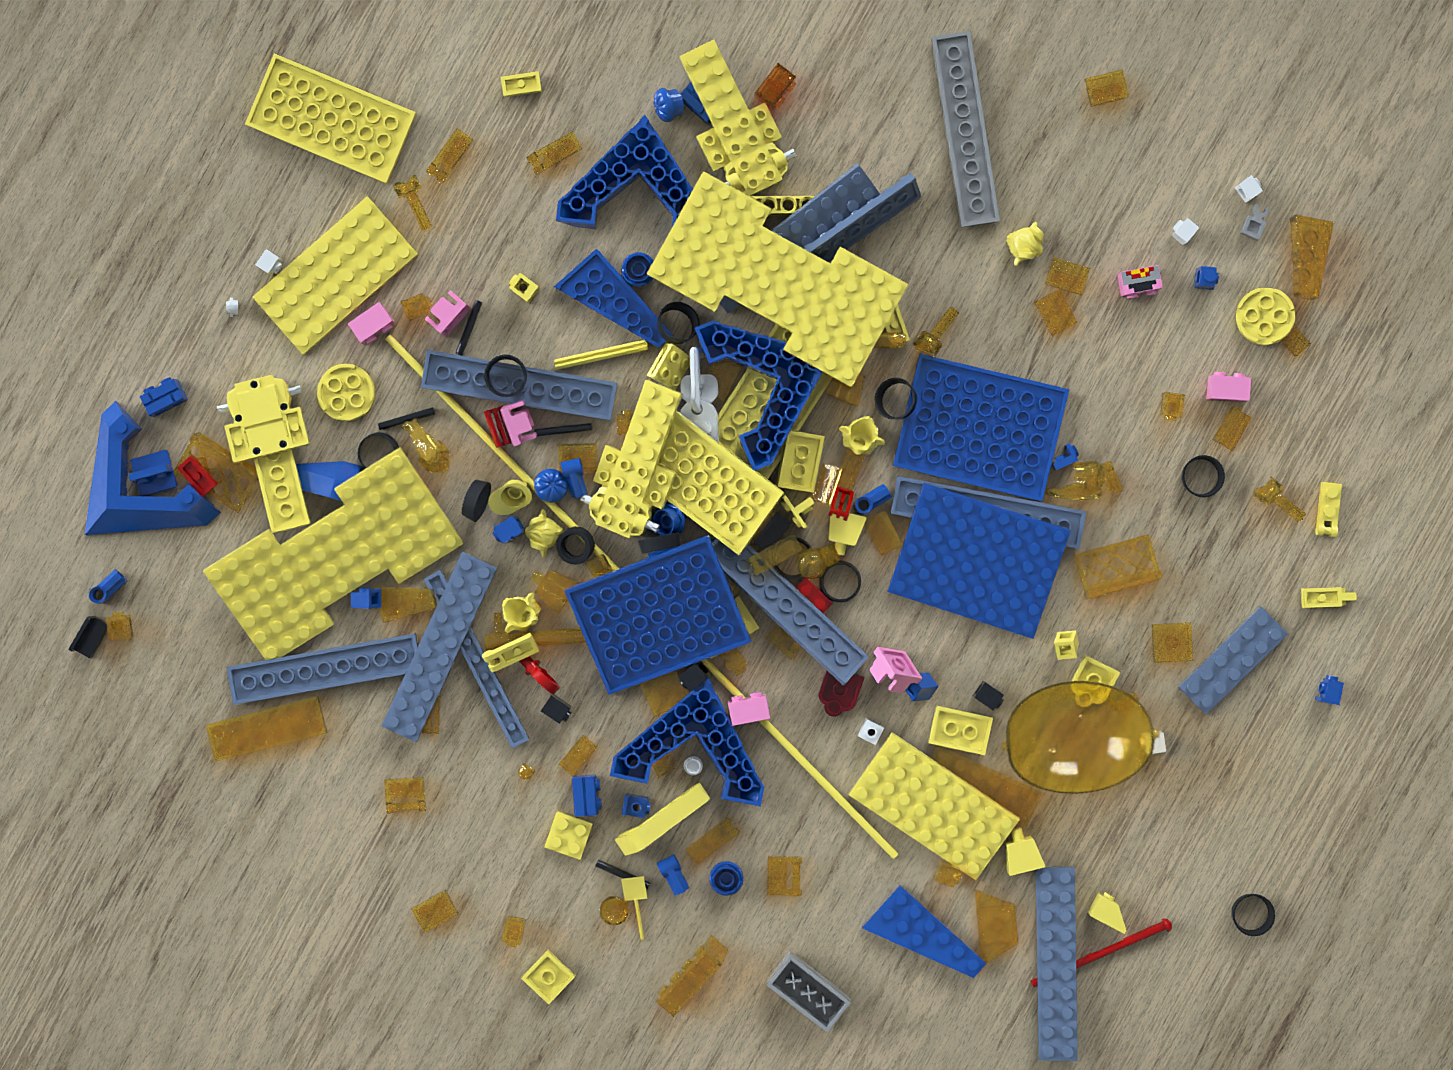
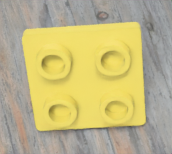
(670, 366)
(804, 507)

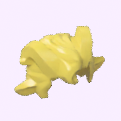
(1026, 243)
(861, 436)
(543, 533)
(520, 612)

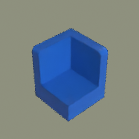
(924, 689)

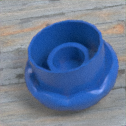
(668, 104)
(636, 268)
(550, 485)
(670, 519)
(726, 878)

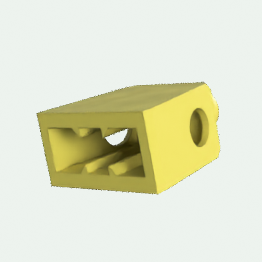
(845, 532)
(1022, 853)

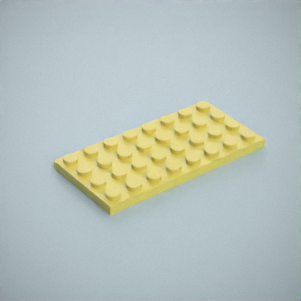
(330, 118)
(335, 275)
(748, 402)
(716, 485)
(934, 806)

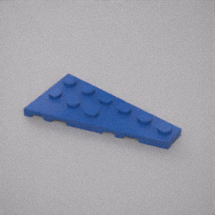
(917, 929)

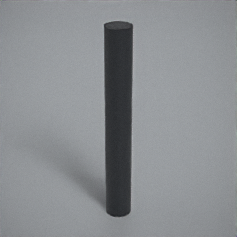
(468, 328)
(401, 420)
(563, 429)
(616, 871)

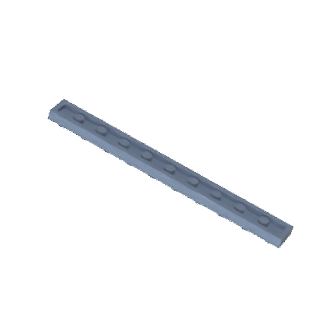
(486, 679)

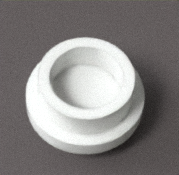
(232, 307)
(693, 765)

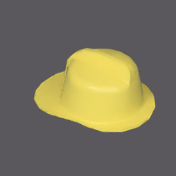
(510, 497)

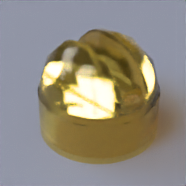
(525, 771)

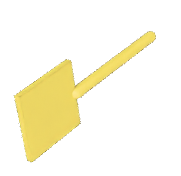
(635, 889)

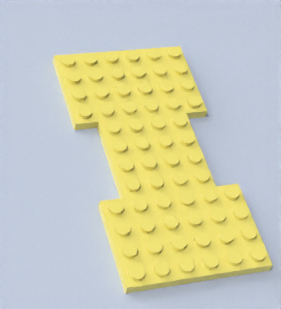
(726, 251)
(285, 587)

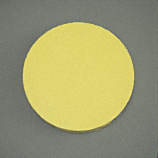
(1265, 316)
(346, 392)

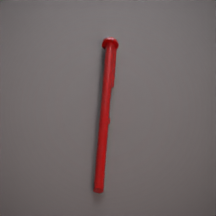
(1127, 941)

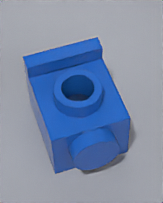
(1206, 277)
(366, 598)
(1330, 690)
(630, 800)

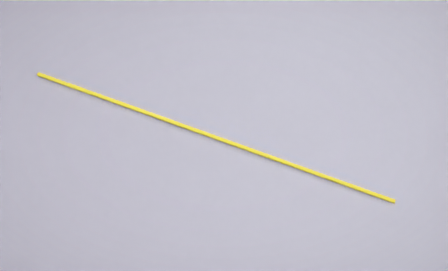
(597, 551)

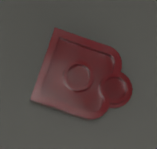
(839, 696)

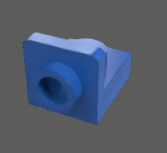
(1062, 461)

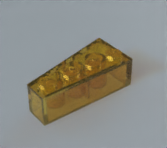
(1309, 253)
(692, 975)

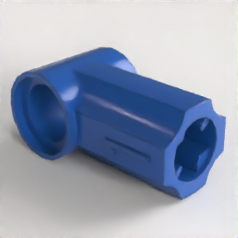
(573, 473)
(873, 498)
(109, 586)
(672, 872)

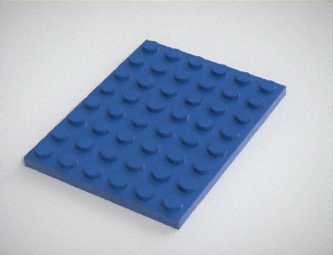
(981, 427)
(978, 560)
(658, 615)

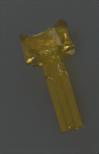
(409, 190)
(930, 341)
(1271, 493)

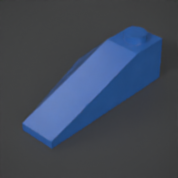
(325, 476)

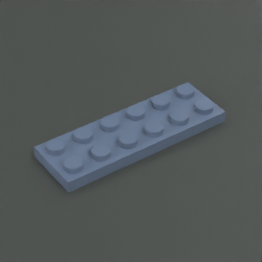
(1232, 660)

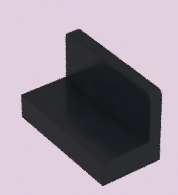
(772, 531)
(89, 636)

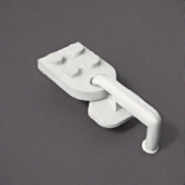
(699, 393)

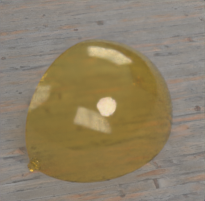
(1079, 737)

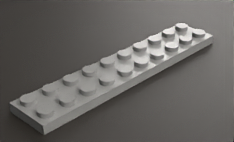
(965, 129)

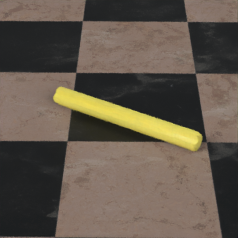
(601, 354)

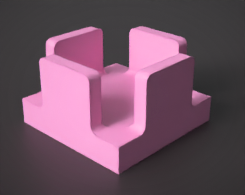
(448, 314)
(518, 422)
(895, 665)

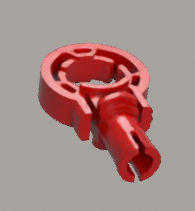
(540, 674)

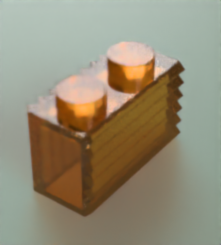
(775, 86)

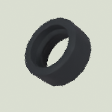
(585, 535)

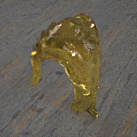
(432, 455)
(1088, 484)

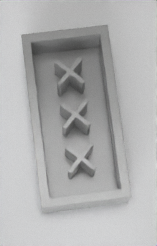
(808, 991)

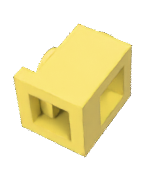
(529, 293)
(1066, 645)

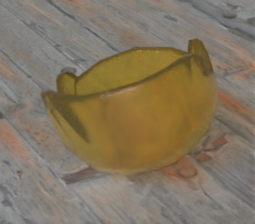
(811, 563)
(614, 910)

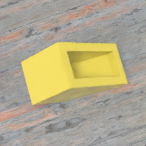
(1107, 911)

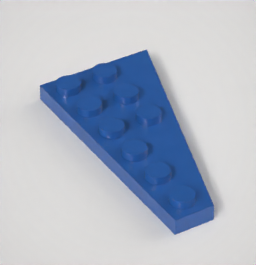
(606, 292)

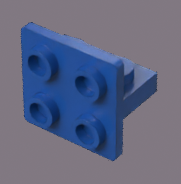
(153, 473)

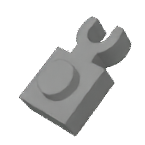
(1254, 224)

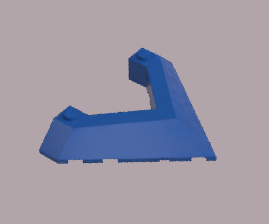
(634, 156)
(764, 355)
(109, 505)
(705, 718)

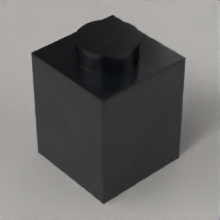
(694, 675)
(988, 696)
(556, 709)

